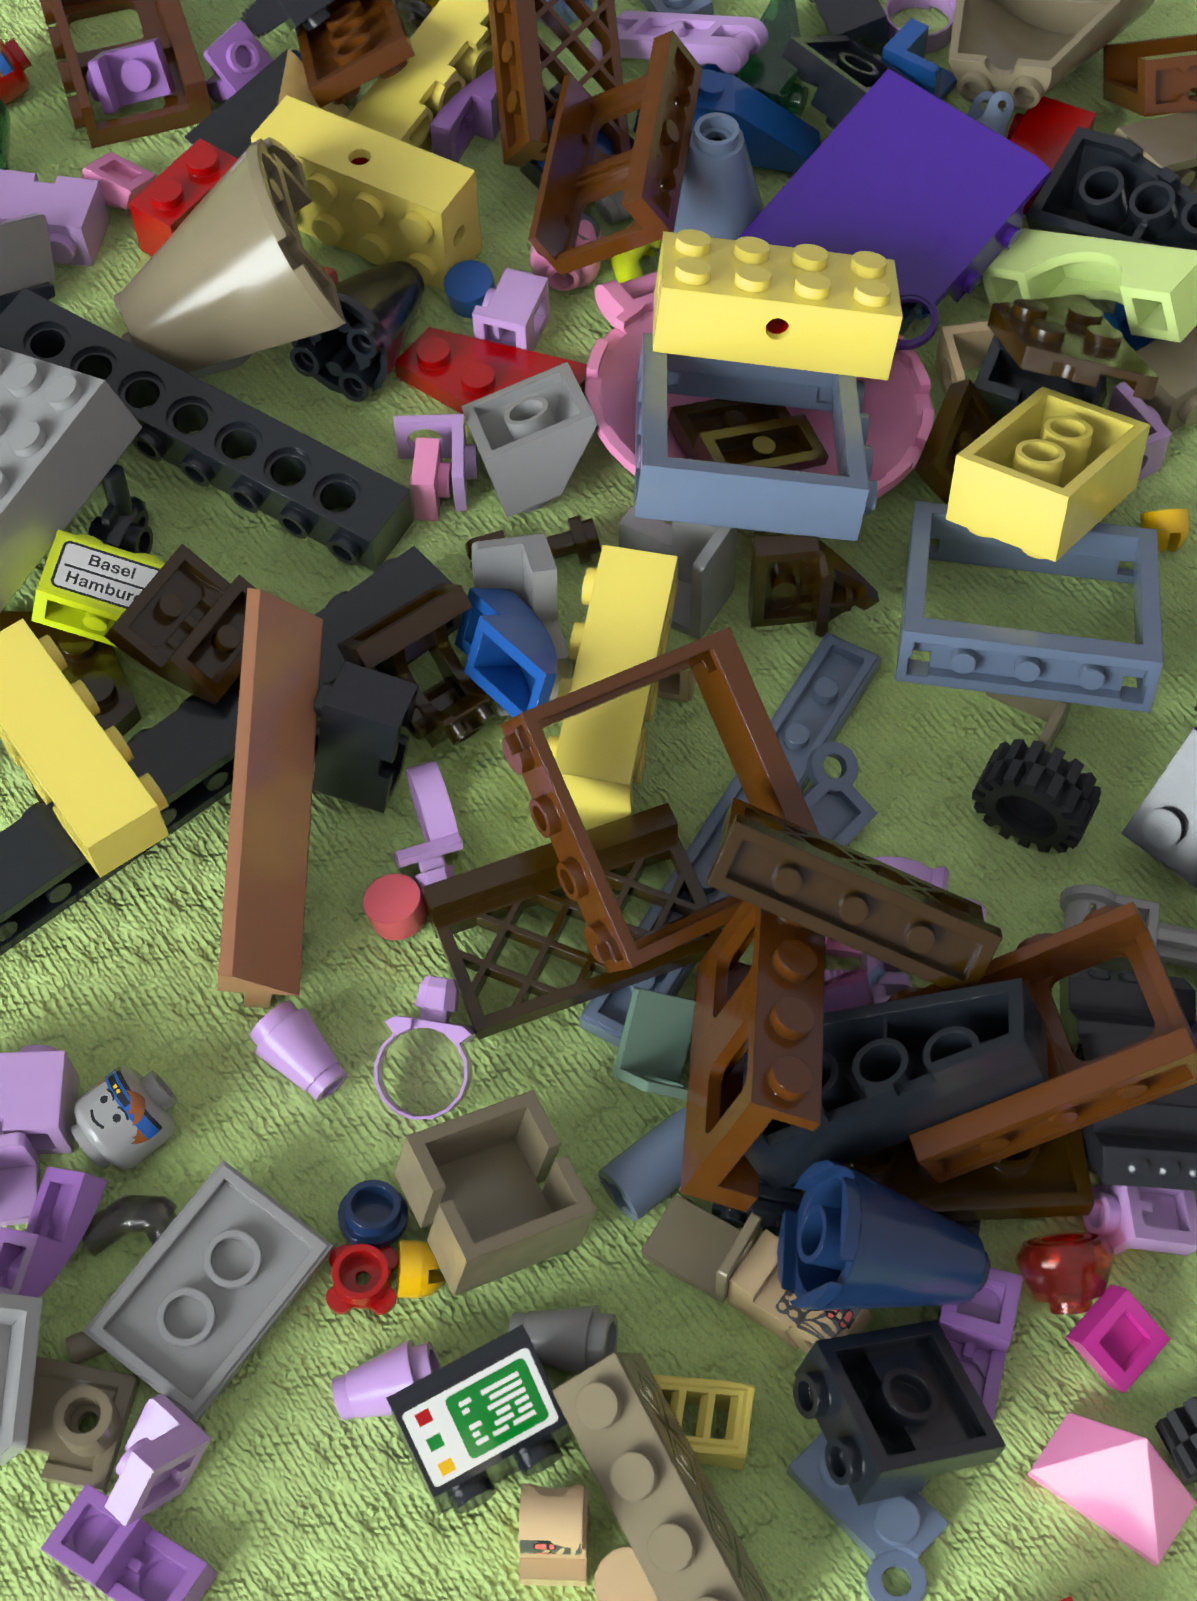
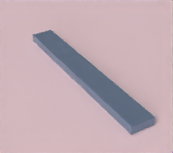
(805, 720)

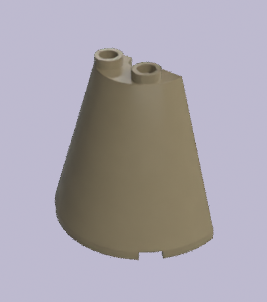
(1031, 43)
(233, 271)

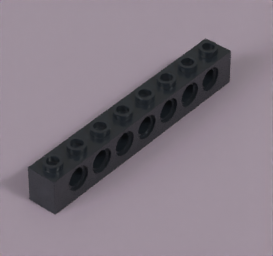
(227, 429)

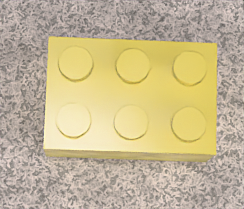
(1046, 473)

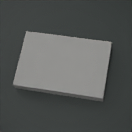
(209, 1290)

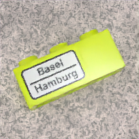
(89, 585)

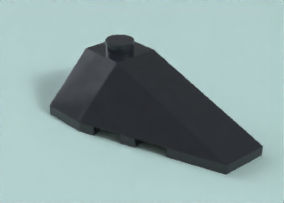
(1115, 193)

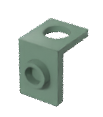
(655, 1043)

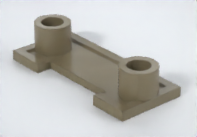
(60, 1401)

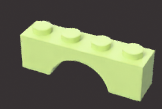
(1148, 279)

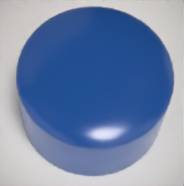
(467, 286)

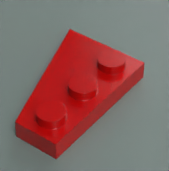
(466, 368)

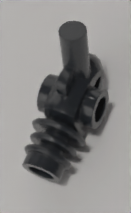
(125, 517)

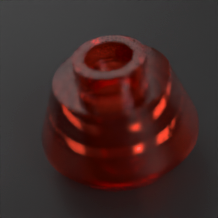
(1066, 1269)

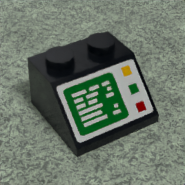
(480, 1422)

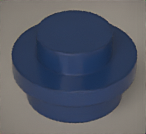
(373, 1214)

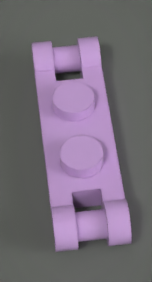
(707, 37)

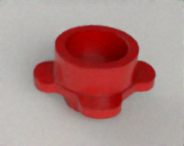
(353, 1260)

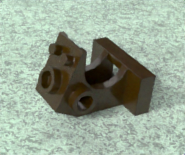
(454, 705)

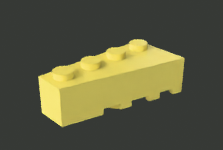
(449, 53)
(625, 625)
(70, 757)

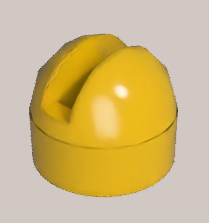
(1171, 527)
(413, 1272)

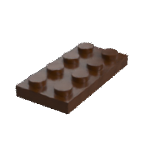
(352, 48)

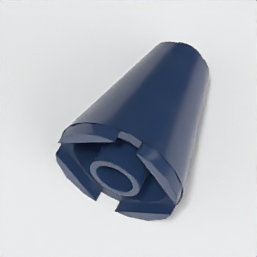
(873, 1247)

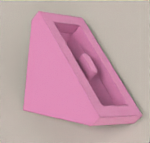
(1115, 1484)

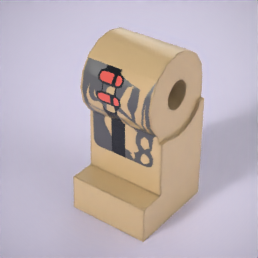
(759, 1295)
(553, 1535)

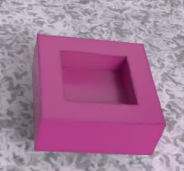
(1118, 1338)

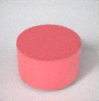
(395, 906)

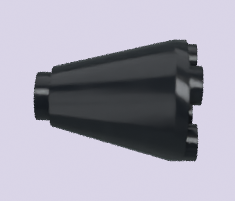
(363, 351)

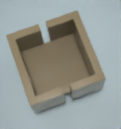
(483, 1193)

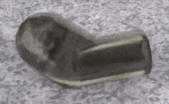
(128, 1215)

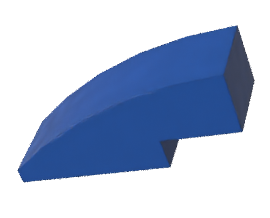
(507, 650)

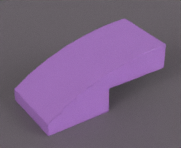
(465, 115)
(52, 1234)
(983, 1332)
(123, 1560)

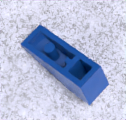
(771, 133)

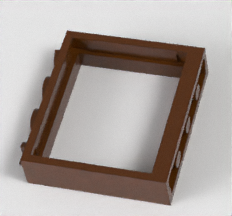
(749, 744)

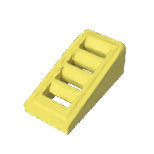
(710, 1394)

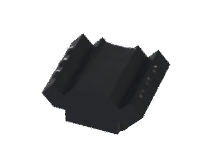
(1155, 1140)

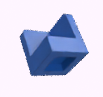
(907, 54)

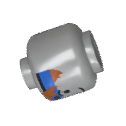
(124, 1118)

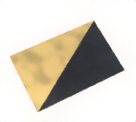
(244, 112)

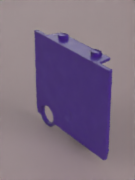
(912, 186)

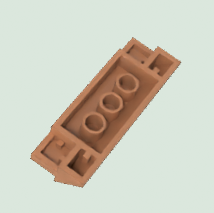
(270, 801)

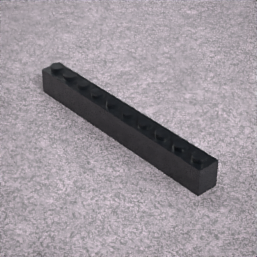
(187, 758)

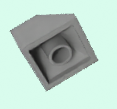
(532, 437)

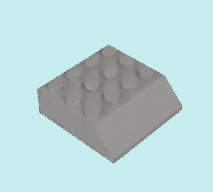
(55, 448)

